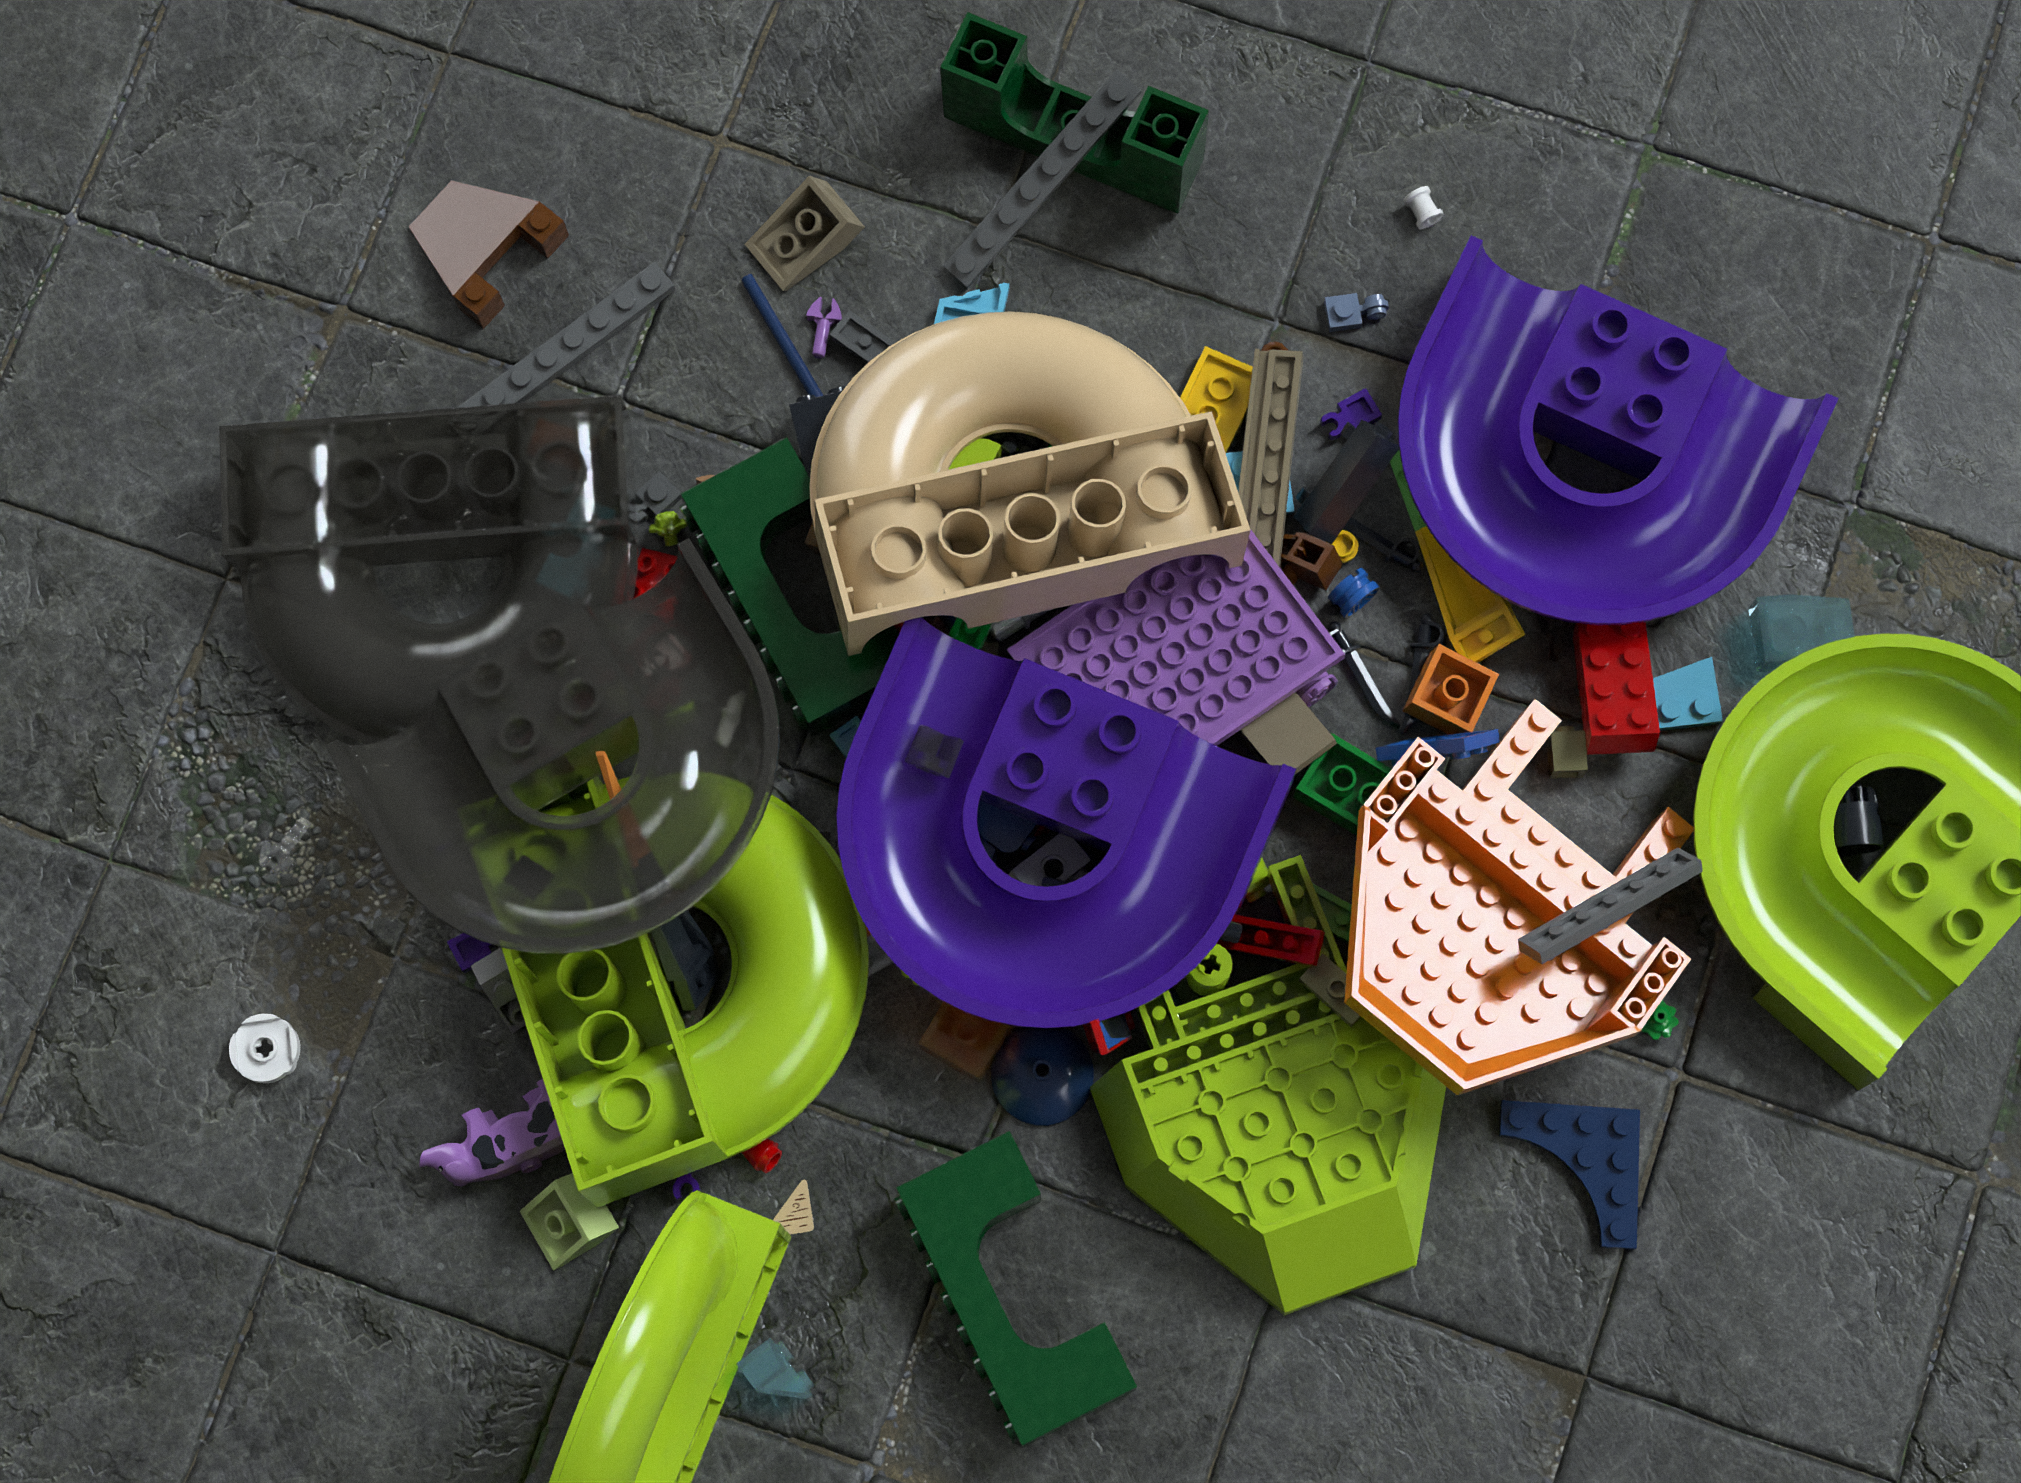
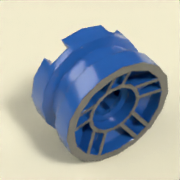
(1353, 593)

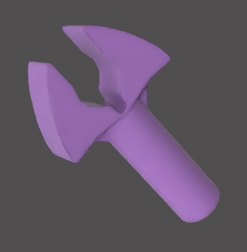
(823, 325)

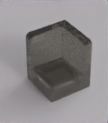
(934, 752)

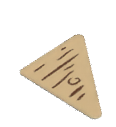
(796, 1212)

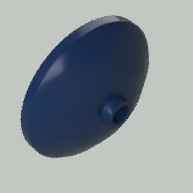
(1046, 1098)

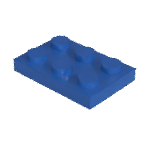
(1450, 745)

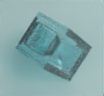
(772, 1373)

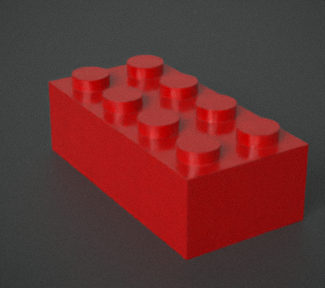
(1616, 688)

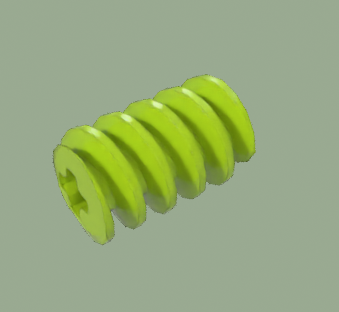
(1208, 984)

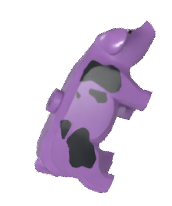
(499, 1146)

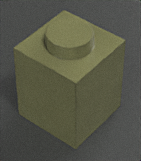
(1566, 753)

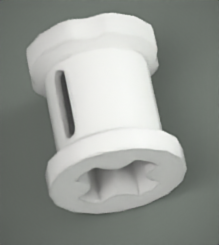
(1423, 207)

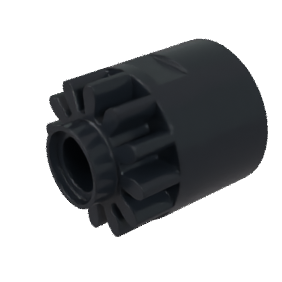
(1857, 823)

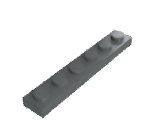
(1609, 905)

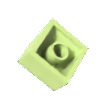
(566, 1222)

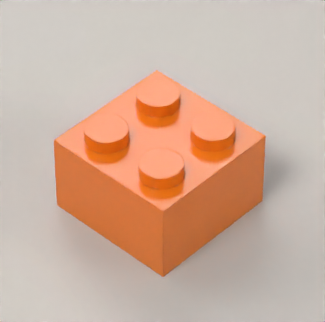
(1450, 691)

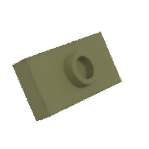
(1329, 985)

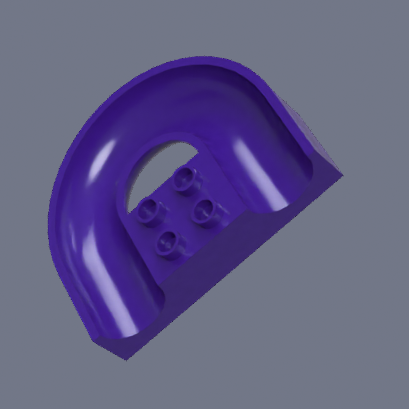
(1616, 386)
(1163, 804)

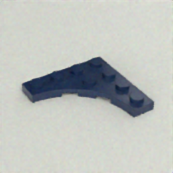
(1598, 1149)

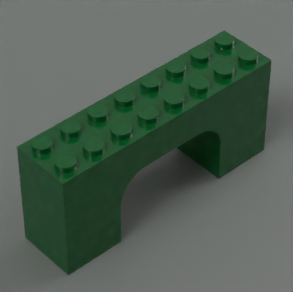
(1000, 94)
(735, 523)
(1032, 1384)

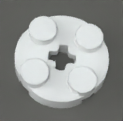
(250, 1035)

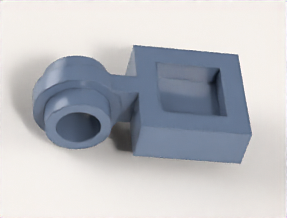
(1345, 312)

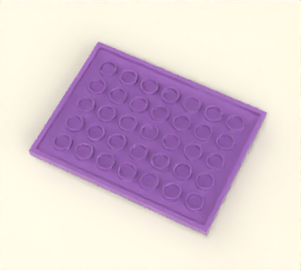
(1193, 641)

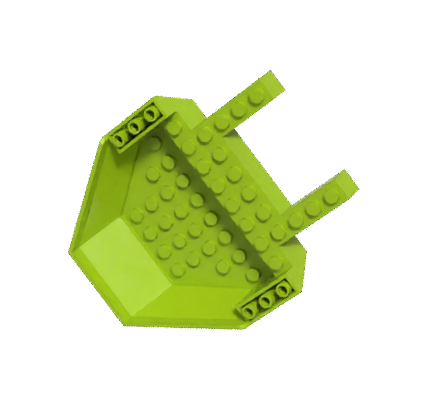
(1278, 1128)

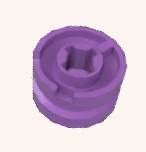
(1317, 688)

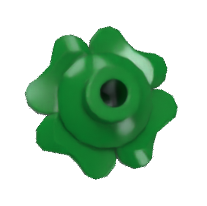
(1661, 1022)

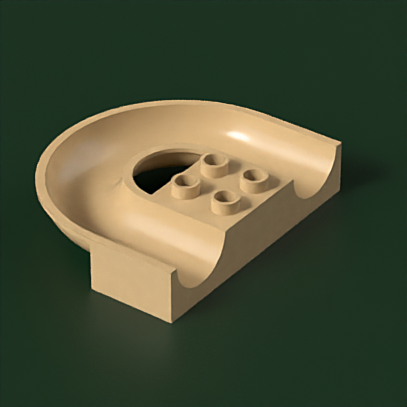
(1020, 532)

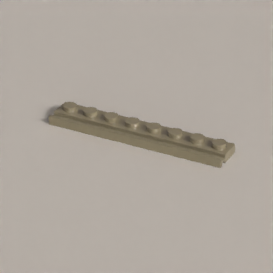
(1270, 444)

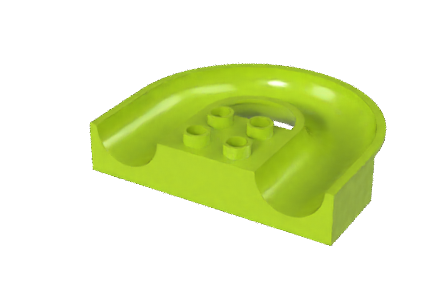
(1871, 956)
(661, 1099)
(674, 1347)

